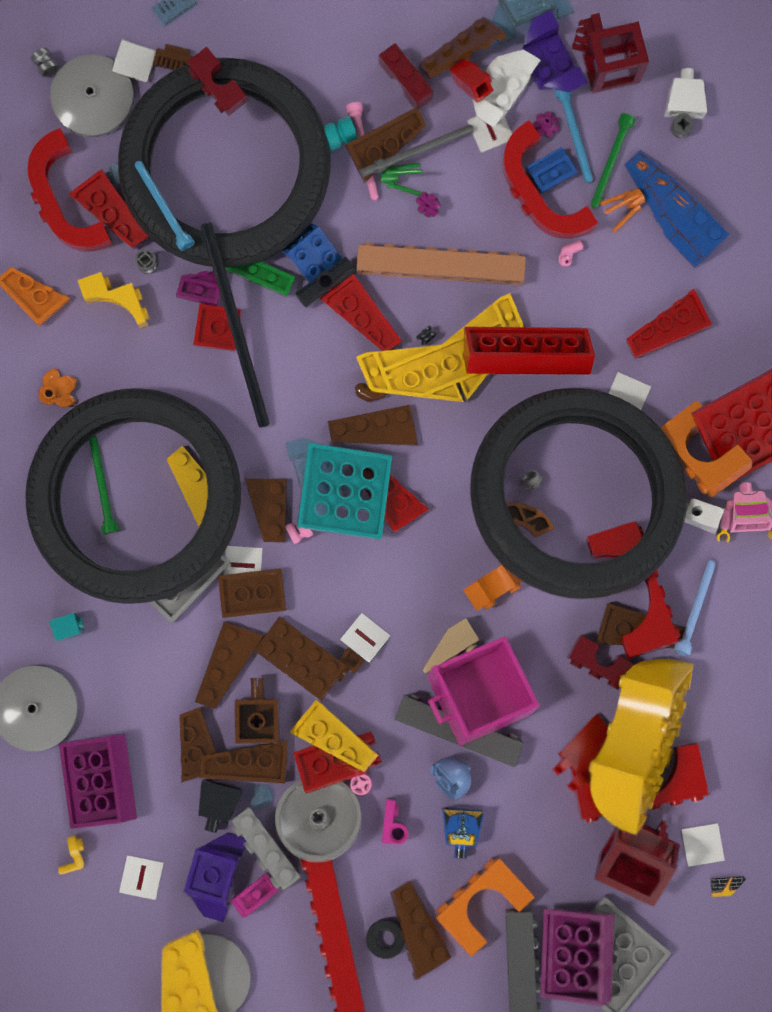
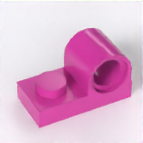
(391, 811)
(254, 895)

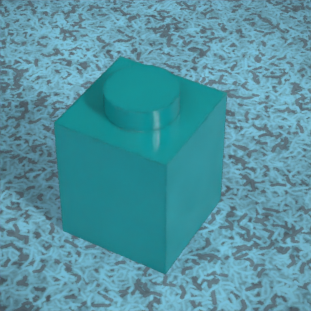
(67, 626)

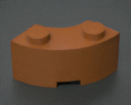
(530, 518)

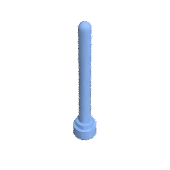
(683, 646)

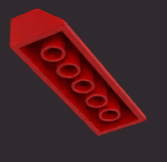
(528, 350)

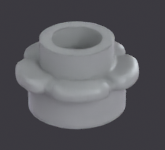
(532, 480)

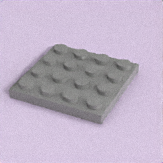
(634, 957)

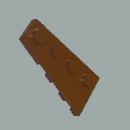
(476, 36)
(385, 140)
(385, 426)
(620, 622)
(227, 660)
(251, 764)
(421, 937)

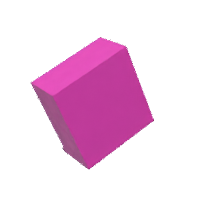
(481, 691)

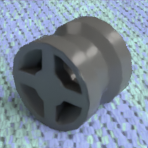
(681, 130)

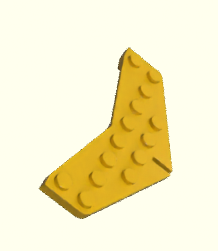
(434, 369)
(186, 976)

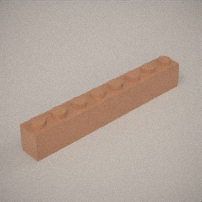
(441, 265)

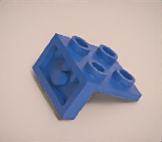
(312, 252)

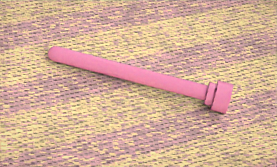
(355, 111)

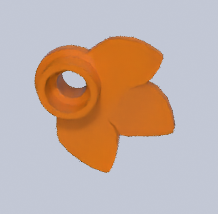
(60, 387)

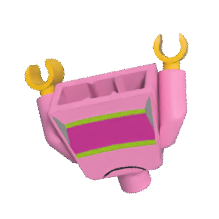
(746, 512)

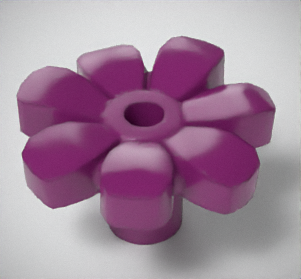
(546, 124)
(428, 203)

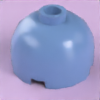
(453, 777)

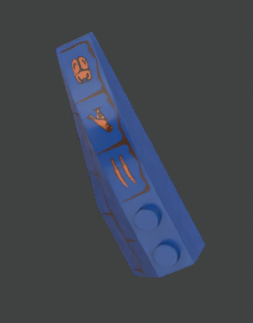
(680, 215)

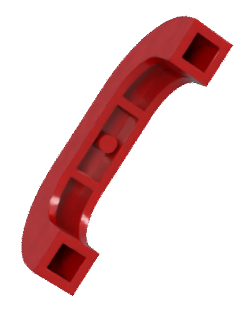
(41, 158)
(531, 201)

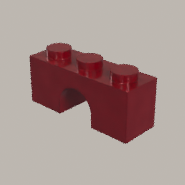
(204, 67)
(399, 67)
(584, 654)

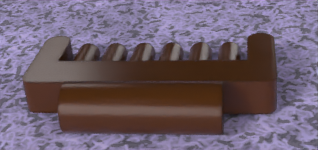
(171, 53)

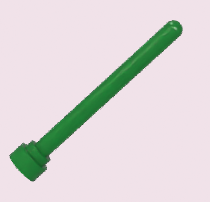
(625, 122)
(109, 524)

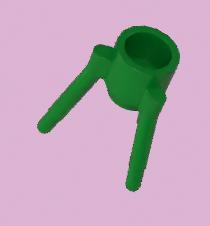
(392, 173)

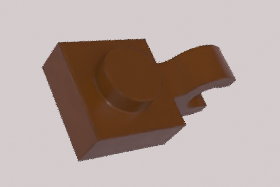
(351, 660)

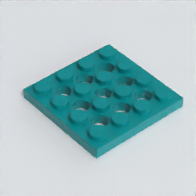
(330, 522)

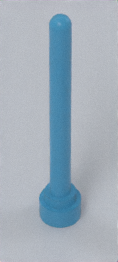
(565, 97)
(183, 239)

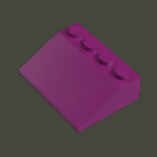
(98, 781)
(577, 956)

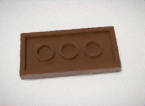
(300, 658)

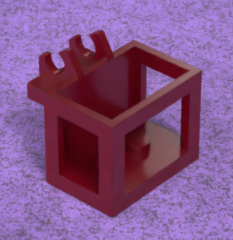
(603, 43)
(639, 862)

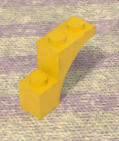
(96, 289)

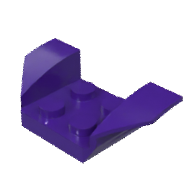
(555, 65)
(213, 874)

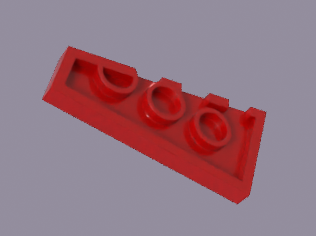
(107, 205)
(359, 310)
(676, 323)
(400, 504)

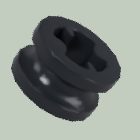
(426, 335)

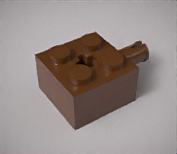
(257, 705)

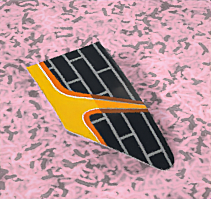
(726, 886)

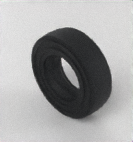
(385, 952)

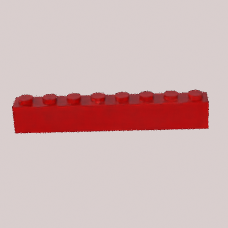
(334, 935)

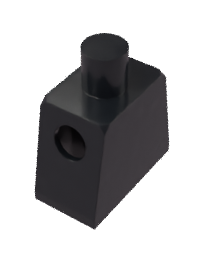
(217, 803)

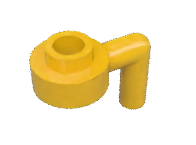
(75, 847)

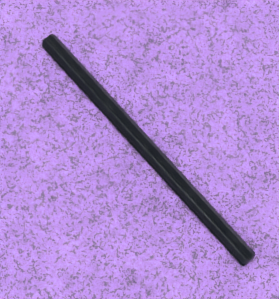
(235, 324)

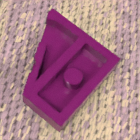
(199, 288)

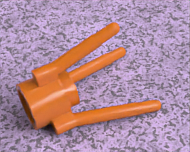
(631, 199)

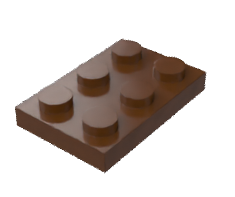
(251, 593)

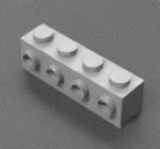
(266, 849)

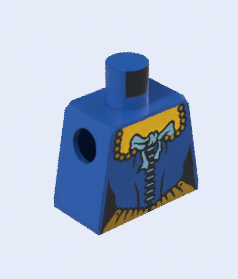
(462, 829)

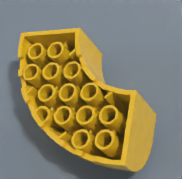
(640, 741)

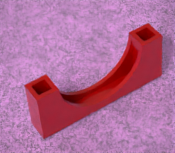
(657, 628)
(685, 782)

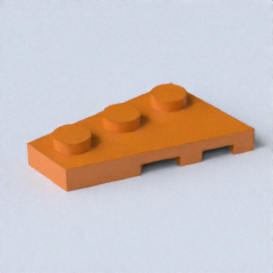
(31, 296)

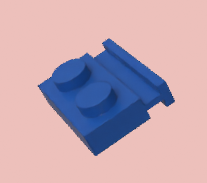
(551, 170)

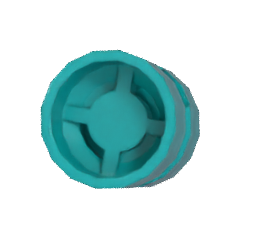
(340, 133)

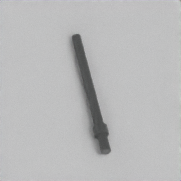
(380, 165)

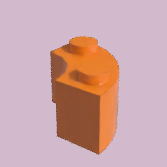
(491, 586)

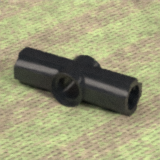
(337, 274)

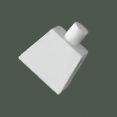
(686, 96)
(709, 518)

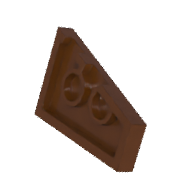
(269, 505)
(194, 742)

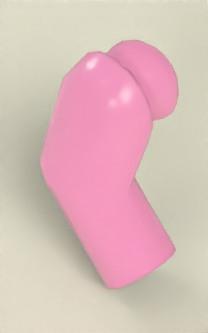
(567, 253)

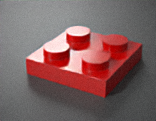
(213, 328)

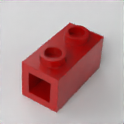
(471, 79)

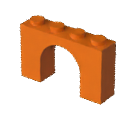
(710, 476)
(454, 914)

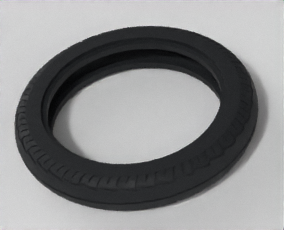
(264, 85)
(625, 423)
(60, 447)

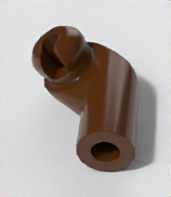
(366, 394)

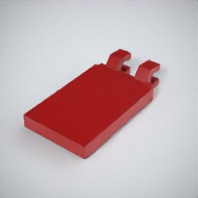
(582, 751)
(322, 769)

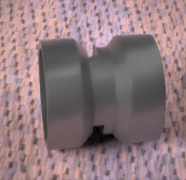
(43, 60)
(147, 265)

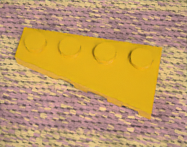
(191, 481)
(331, 735)

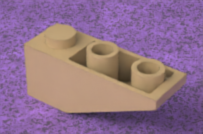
(455, 640)

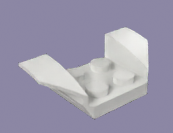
(509, 78)

